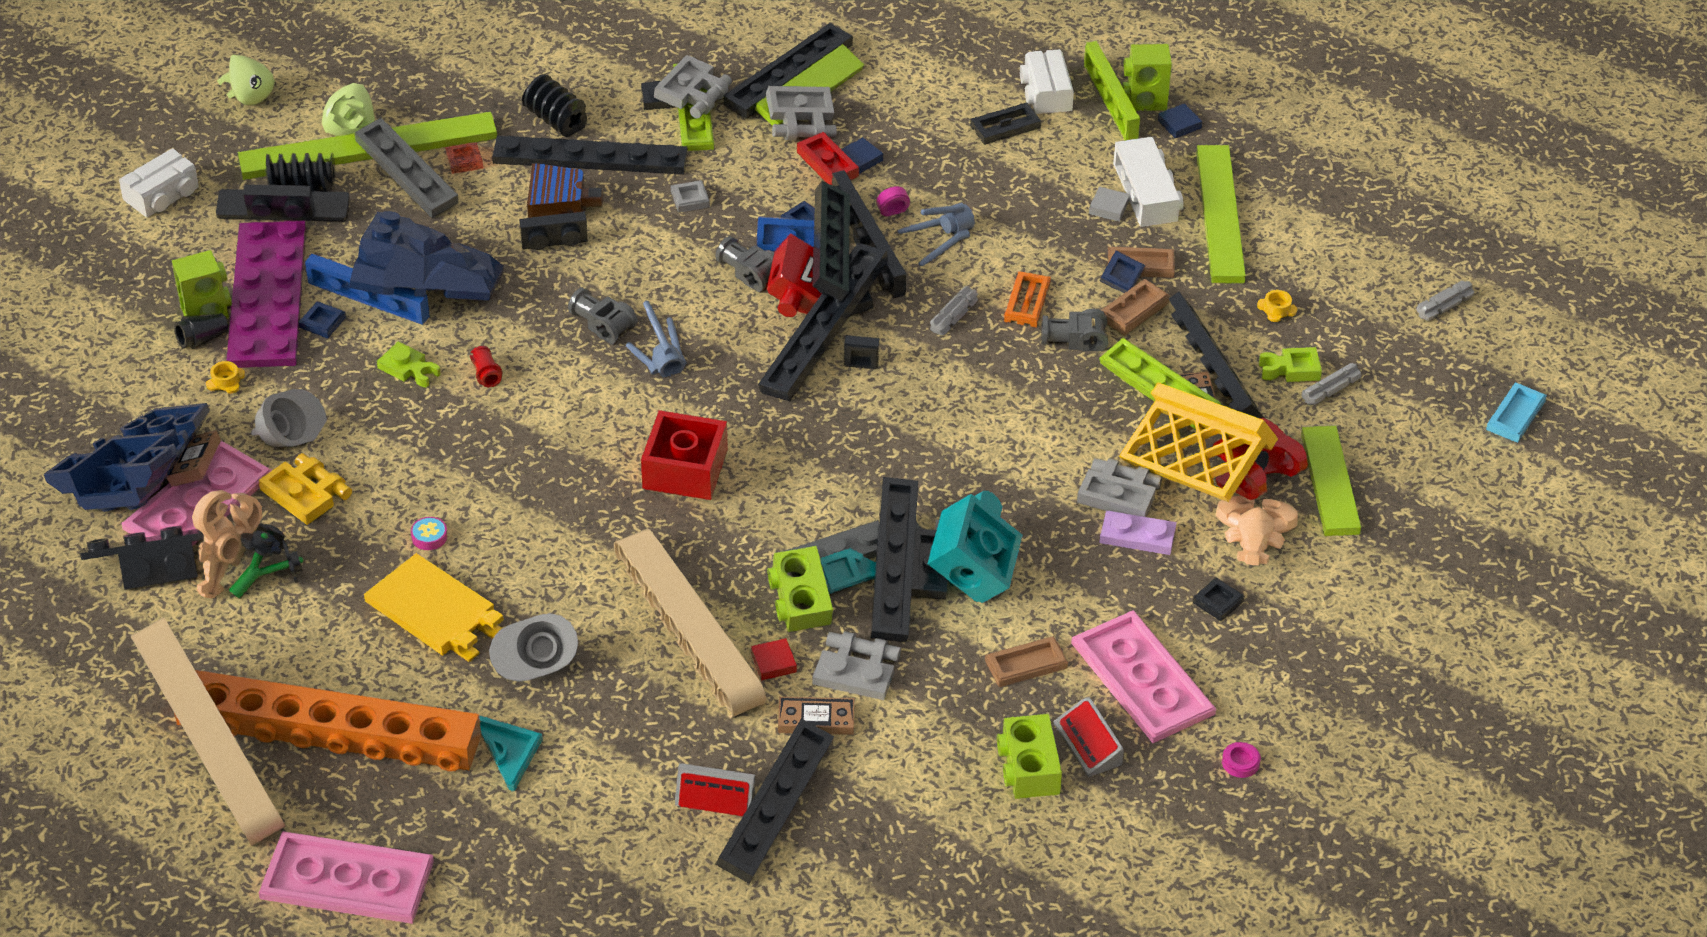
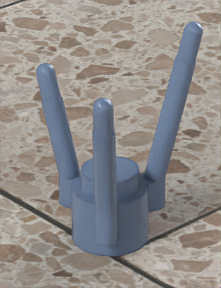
(956, 220)
(666, 358)

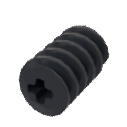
(555, 105)
(301, 173)

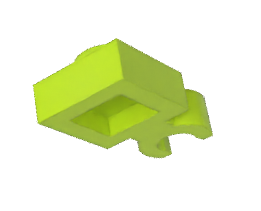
(405, 361)
(1294, 363)

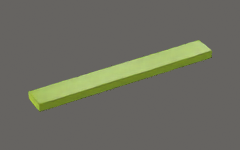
(346, 150)

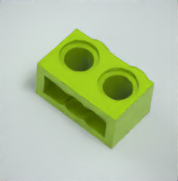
(1148, 76)
(201, 285)
(806, 589)
(1030, 755)

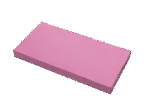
(175, 505)
(1143, 676)
(346, 877)

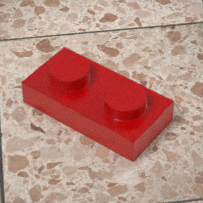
(826, 157)

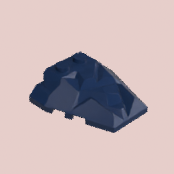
(418, 257)
(130, 465)

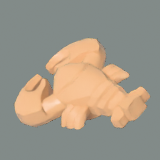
(1256, 526)
(221, 537)

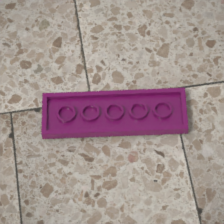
(267, 294)

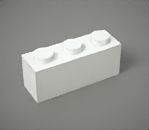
(1147, 181)

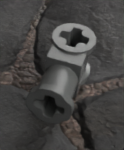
(749, 264)
(602, 316)
(1077, 330)

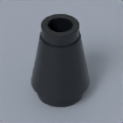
(199, 329)

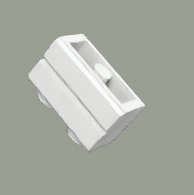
(1047, 82)
(159, 183)

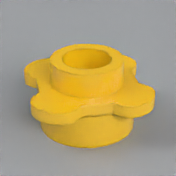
(1277, 305)
(225, 377)

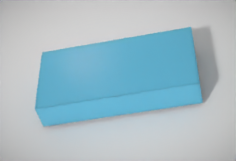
(1516, 412)

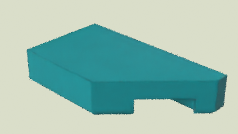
(846, 569)

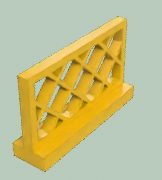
(1215, 420)

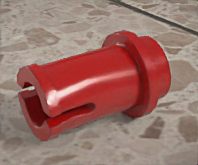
(488, 372)

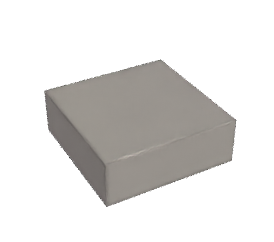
(690, 196)
(1109, 204)

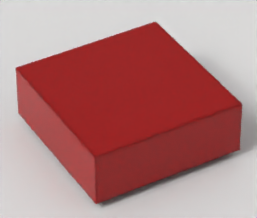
(773, 659)

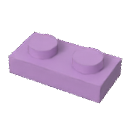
(1138, 532)

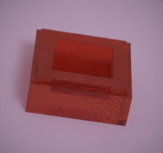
(464, 157)

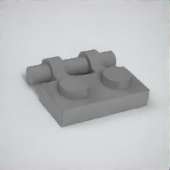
(686, 80)
(800, 103)
(1119, 488)
(855, 674)

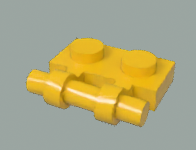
(300, 495)

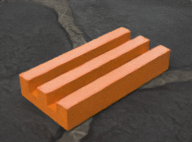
(1022, 316)

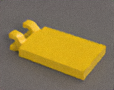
(435, 607)

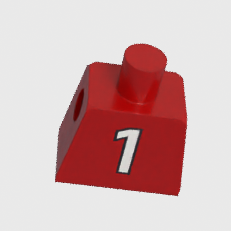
(793, 277)

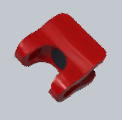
(1285, 458)

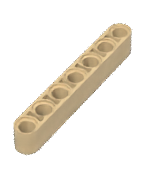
(691, 622)
(208, 732)

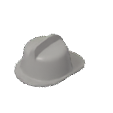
(290, 414)
(533, 647)

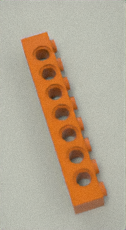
(345, 722)

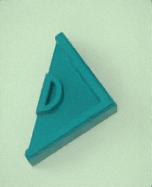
(510, 748)

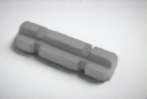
(1445, 300)
(954, 310)
(1331, 384)

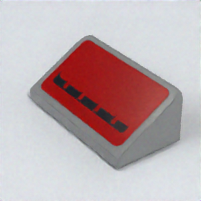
(1090, 738)
(714, 789)

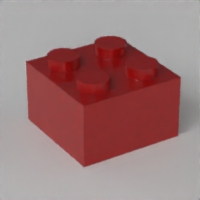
(684, 455)

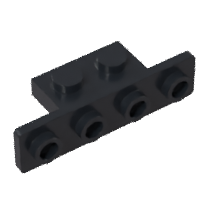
(282, 203)
(150, 559)

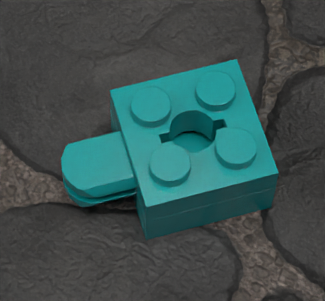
(976, 546)

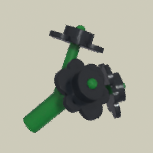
(265, 542)

